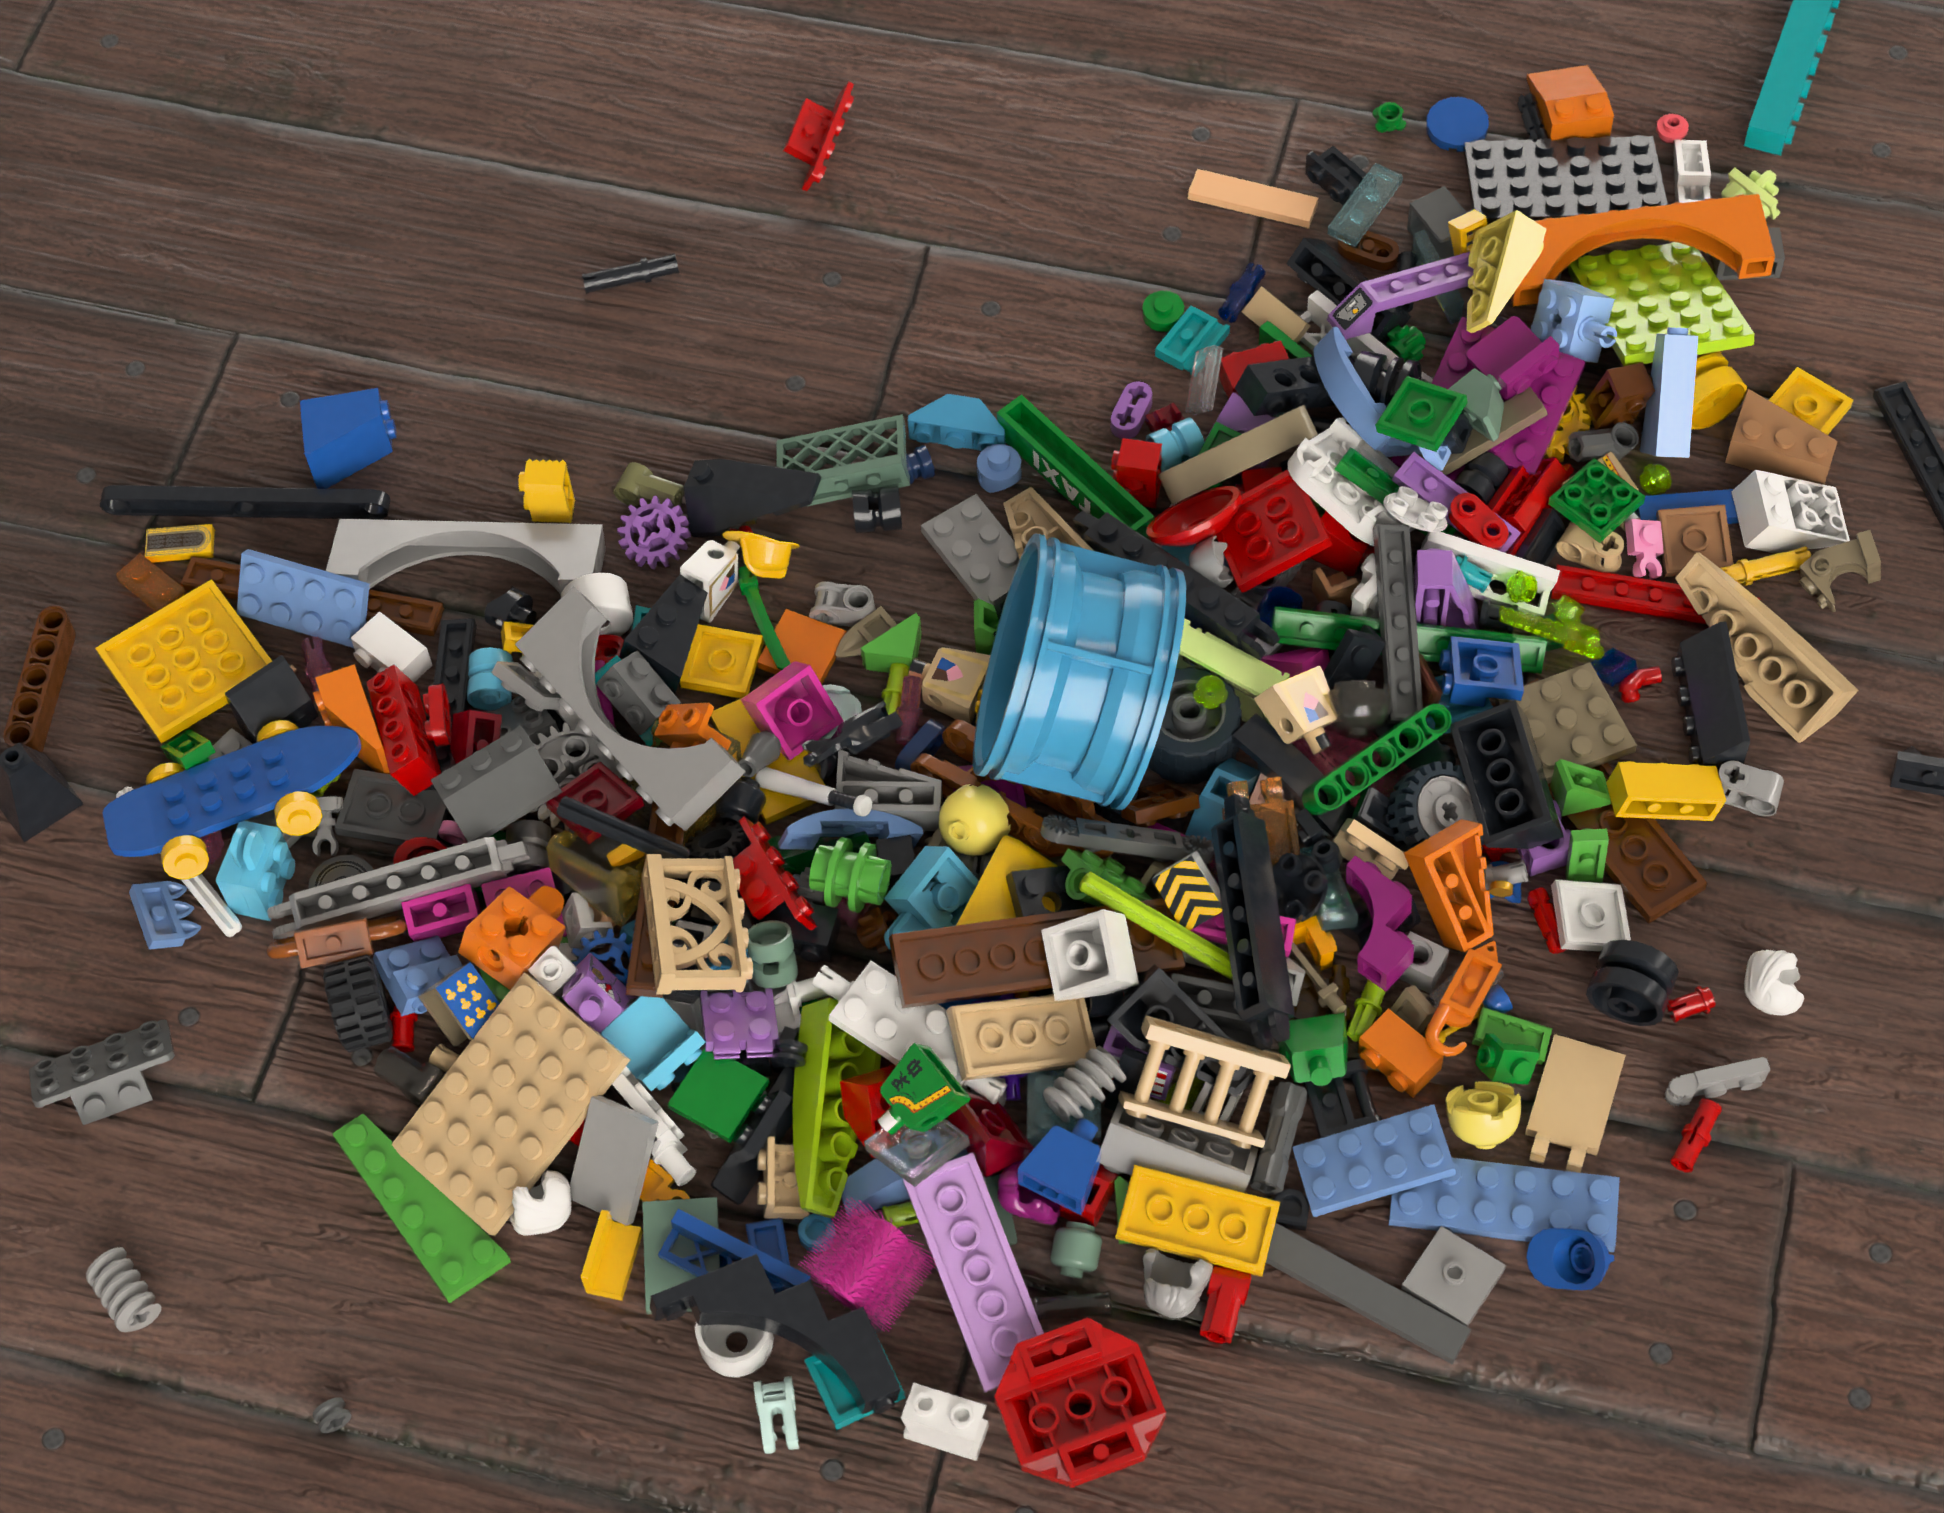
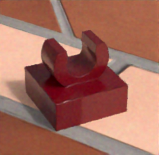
(1163, 418)

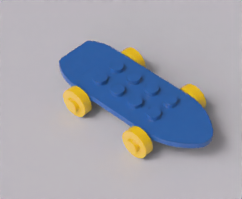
(191, 803)

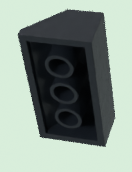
(1711, 698)
(1506, 778)

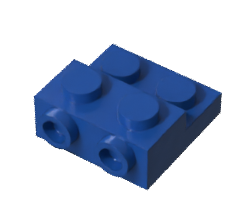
(1480, 671)

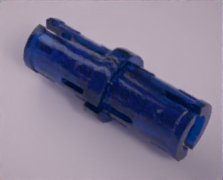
(1241, 292)

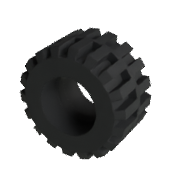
(357, 1003)

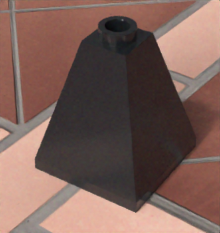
(33, 791)

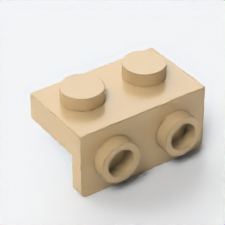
(780, 1188)

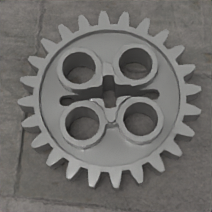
(556, 752)

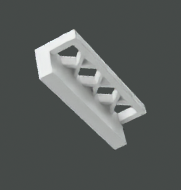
(1318, 309)
(1501, 566)

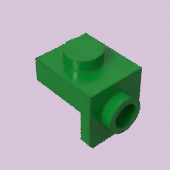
(1506, 1061)

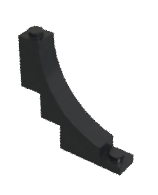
(744, 1297)

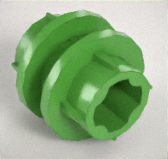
(850, 874)

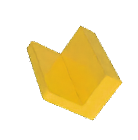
(610, 1257)

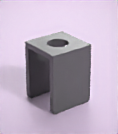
(1432, 215)

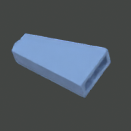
(1671, 406)

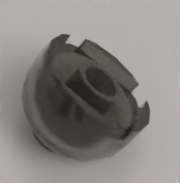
(1359, 707)

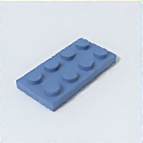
(301, 597)
(1374, 1160)

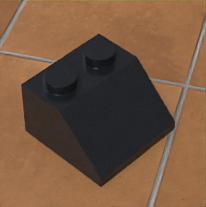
(270, 696)

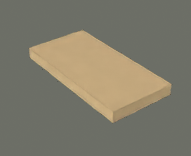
(1019, 1036)

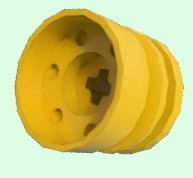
(1716, 390)

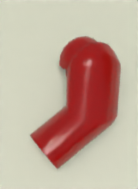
(1641, 677)

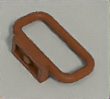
(336, 941)

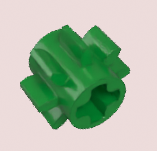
(1406, 342)

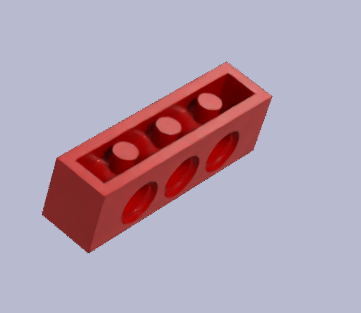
(402, 729)

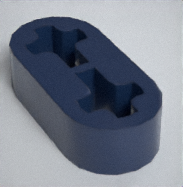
(926, 740)

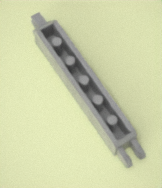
(386, 887)

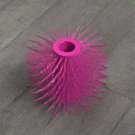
(867, 1263)

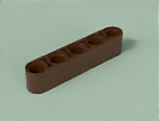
(38, 670)

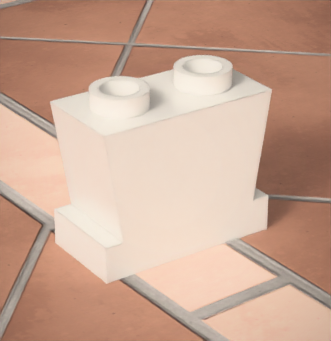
(944, 1421)

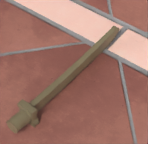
(1327, 994)

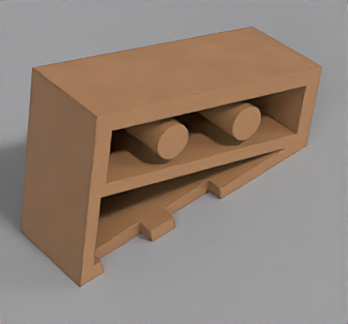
(1779, 442)

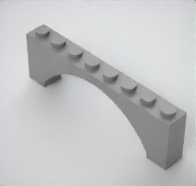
(378, 548)
(676, 779)

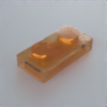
(149, 583)

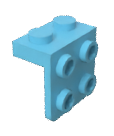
(653, 1041)

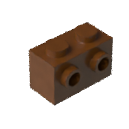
(1619, 396)

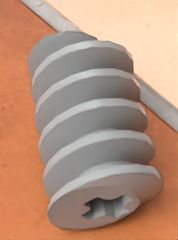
(1083, 1083)
(122, 1291)

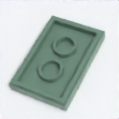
(656, 1228)

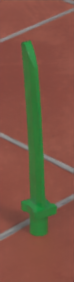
(750, 588)

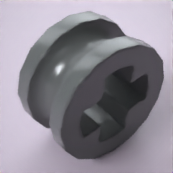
(332, 1415)

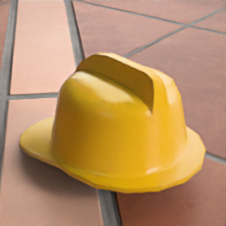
(762, 554)

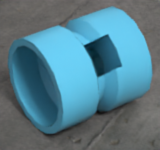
(1178, 444)
(484, 688)

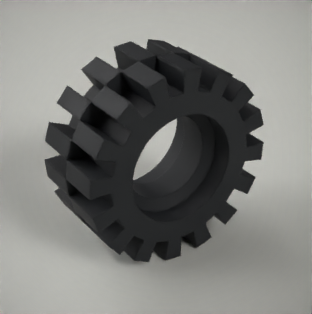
(718, 842)

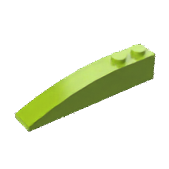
(820, 1132)

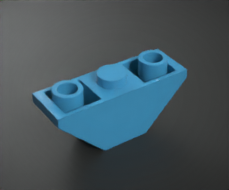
(956, 423)
(1215, 792)

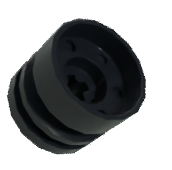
(1384, 379)

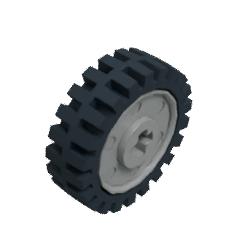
(1429, 802)

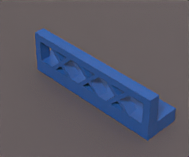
(726, 1246)

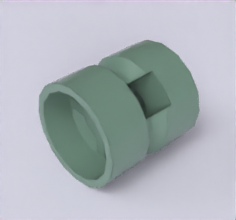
(772, 954)

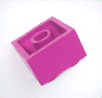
(793, 708)

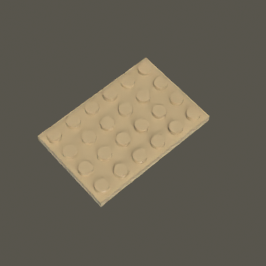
(509, 1103)

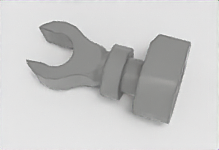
(325, 832)

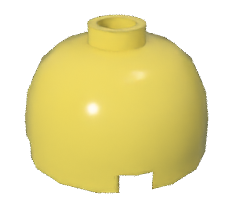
(974, 820)
(1483, 1114)

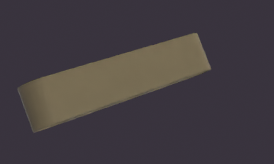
(1237, 454)

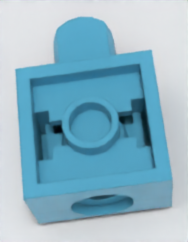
(255, 870)
(936, 908)

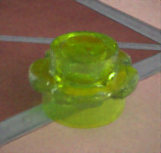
(1655, 479)
(1521, 587)
(1568, 609)
(1210, 684)

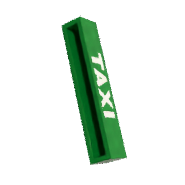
(1068, 466)

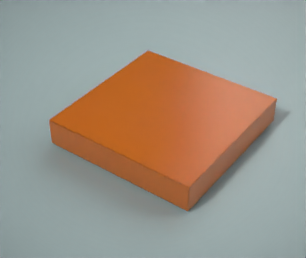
(804, 642)

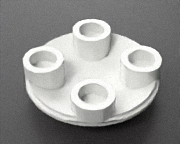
(1416, 512)

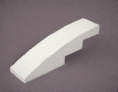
(1691, 171)

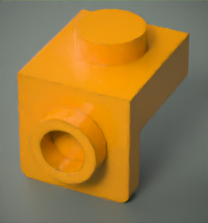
(1320, 944)

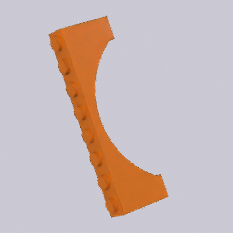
(1723, 227)

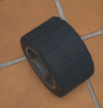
(1192, 736)

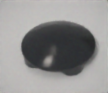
(1299, 886)

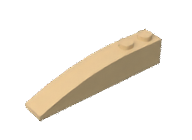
(1769, 655)

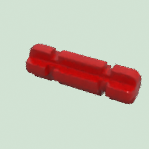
(1545, 918)

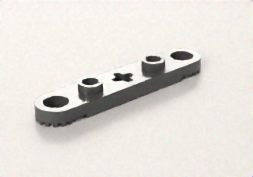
(1122, 838)

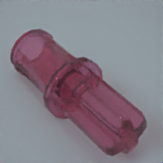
(909, 709)

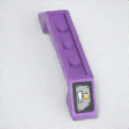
(1357, 311)

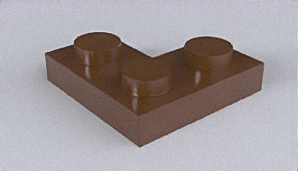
(1158, 802)

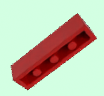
(1534, 494)

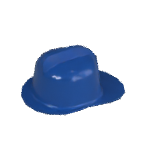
(1568, 1258)

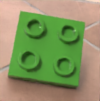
(1107, 869)

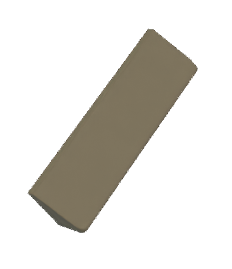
(1517, 415)

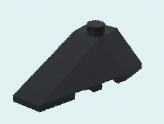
(1164, 1000)

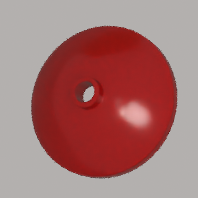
(1195, 517)

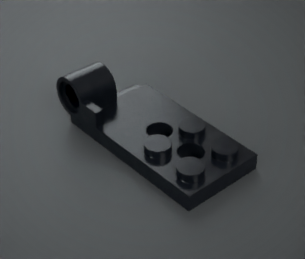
(1026, 892)

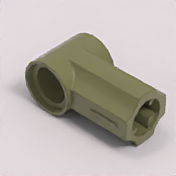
(640, 483)

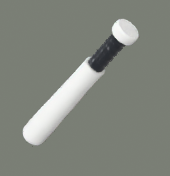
(802, 788)

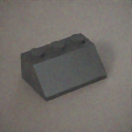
(496, 785)

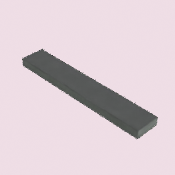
(1398, 619)
(1366, 1294)

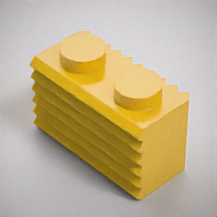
(547, 491)

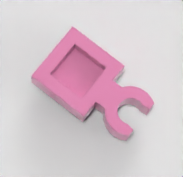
(1645, 543)

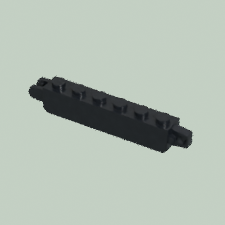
(1206, 602)
(1252, 923)

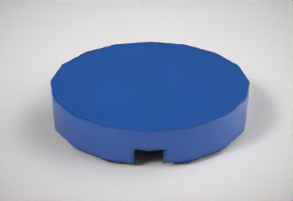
(1456, 122)

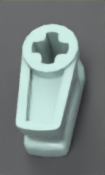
(775, 1399)

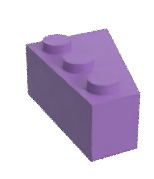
(1442, 591)

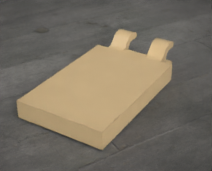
(1573, 1100)

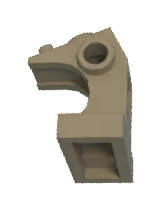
(1826, 564)

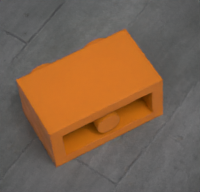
(1399, 1053)

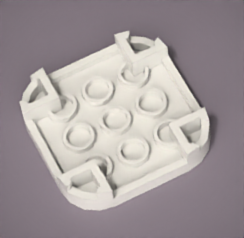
(1315, 473)

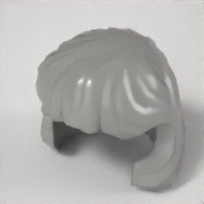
(1172, 1285)

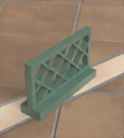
(844, 477)

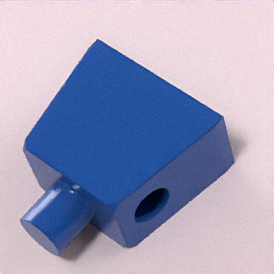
(1063, 1166)

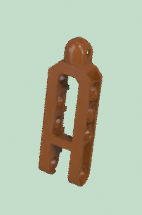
(1024, 822)

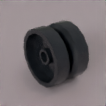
(1632, 982)

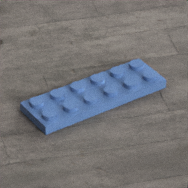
(1510, 1202)

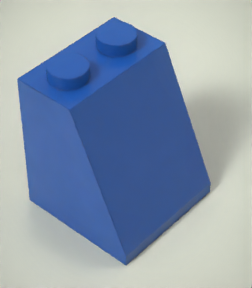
(345, 434)

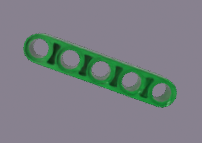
(1391, 754)

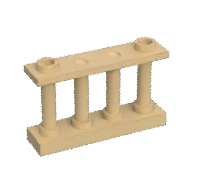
(1197, 1046)

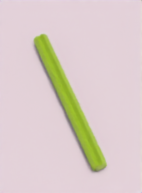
(1156, 923)

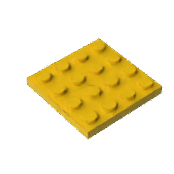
(183, 660)

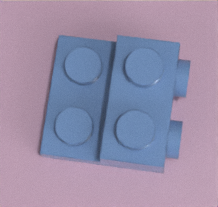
(412, 970)

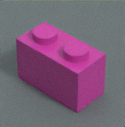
(441, 912)

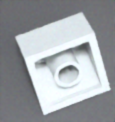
(1090, 956)

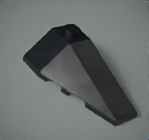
(737, 492)

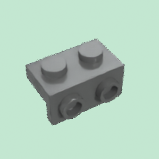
(636, 691)

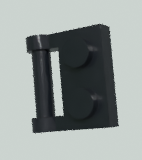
(1331, 1105)

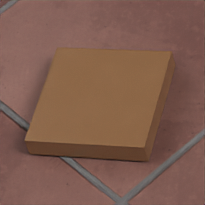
(1694, 531)

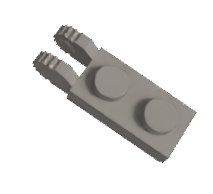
(1716, 1081)

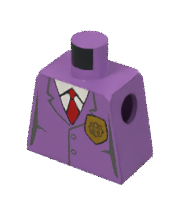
(597, 994)

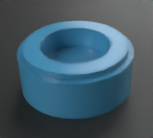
(811, 1228)

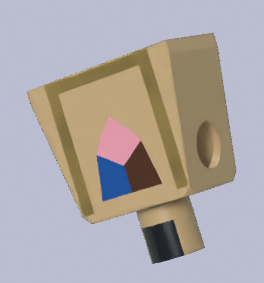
(952, 681)
(1300, 709)

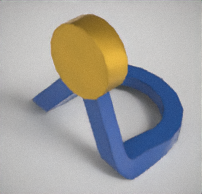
(1504, 888)

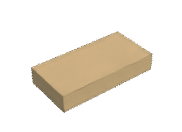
(1267, 307)

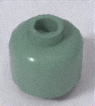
(1076, 1249)

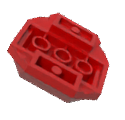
(1071, 1368)

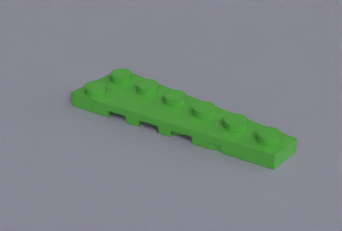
(437, 1230)

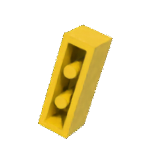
(1665, 791)

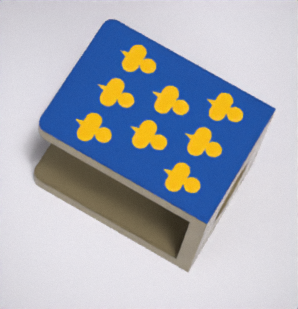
(460, 1003)

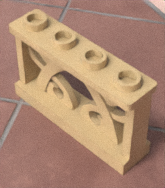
(667, 958)

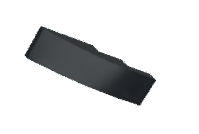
(1285, 761)

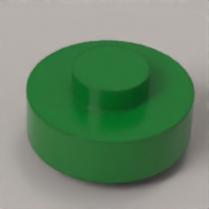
(1162, 310)

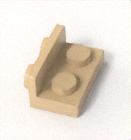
(1360, 841)

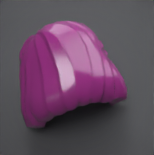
(1023, 1201)

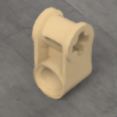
(1583, 549)

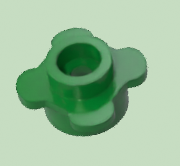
(1389, 117)

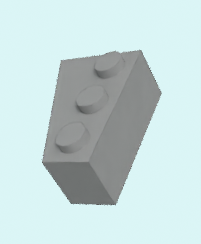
(891, 791)

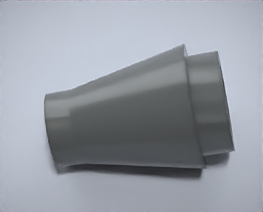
(760, 752)

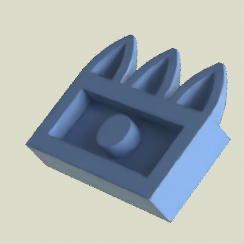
(162, 915)

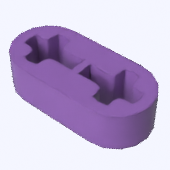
(1125, 408)

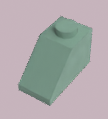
(1484, 402)

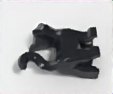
(851, 736)

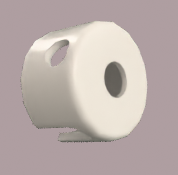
(609, 596)
(719, 1358)

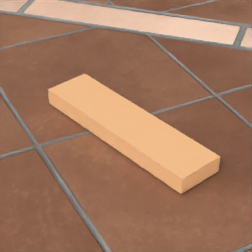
(1253, 198)

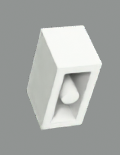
(384, 643)

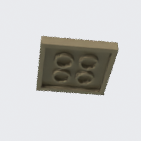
(1574, 720)

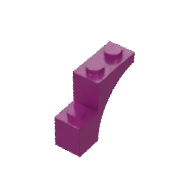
(1389, 904)

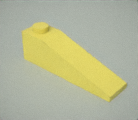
(1500, 260)

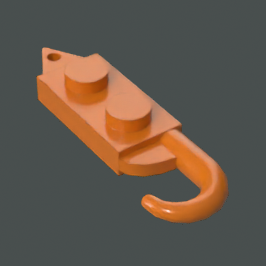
(1464, 996)

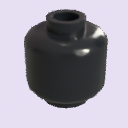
(741, 800)

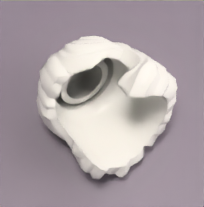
(1771, 982)
(543, 1207)

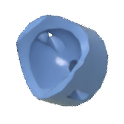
(998, 467)

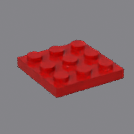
(1272, 531)

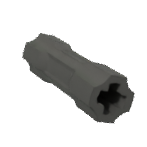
(1272, 1163)

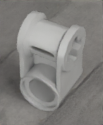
(841, 603)
(1751, 788)

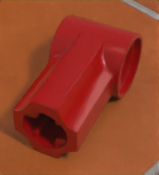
(1226, 1295)

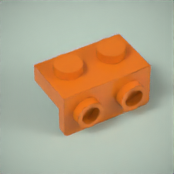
(687, 726)

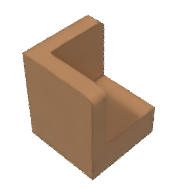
(1334, 587)

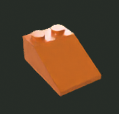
(1572, 103)
(345, 705)

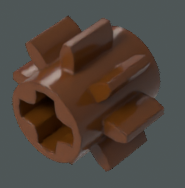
(873, 928)

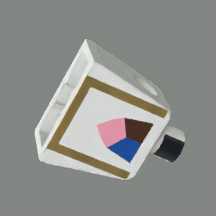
(716, 572)

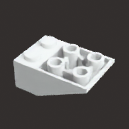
(1788, 513)

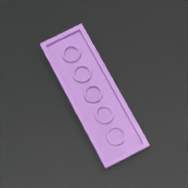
(975, 1265)

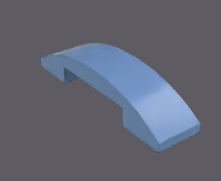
(1348, 389)
(844, 822)

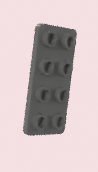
(104, 1075)

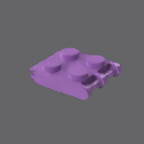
(739, 1023)

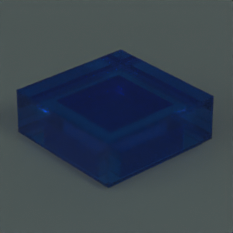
(1614, 666)

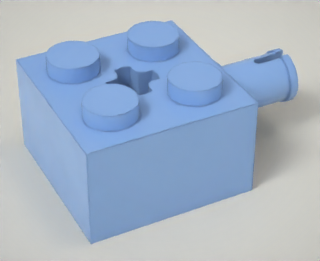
(1574, 319)

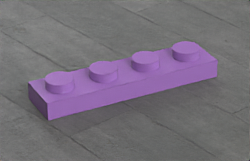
(1436, 487)

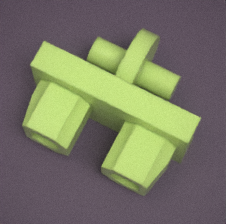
(1762, 185)

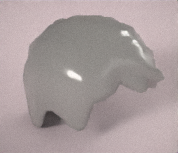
(1208, 560)

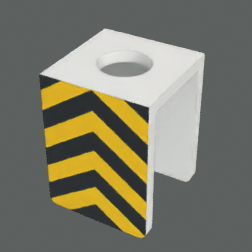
(1189, 891)

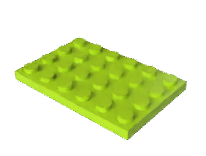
(1662, 290)

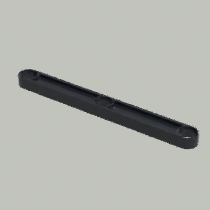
(245, 502)

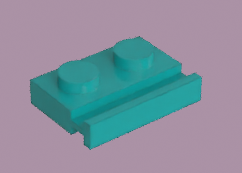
(1190, 333)

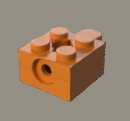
(514, 933)

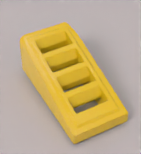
(1461, 226)

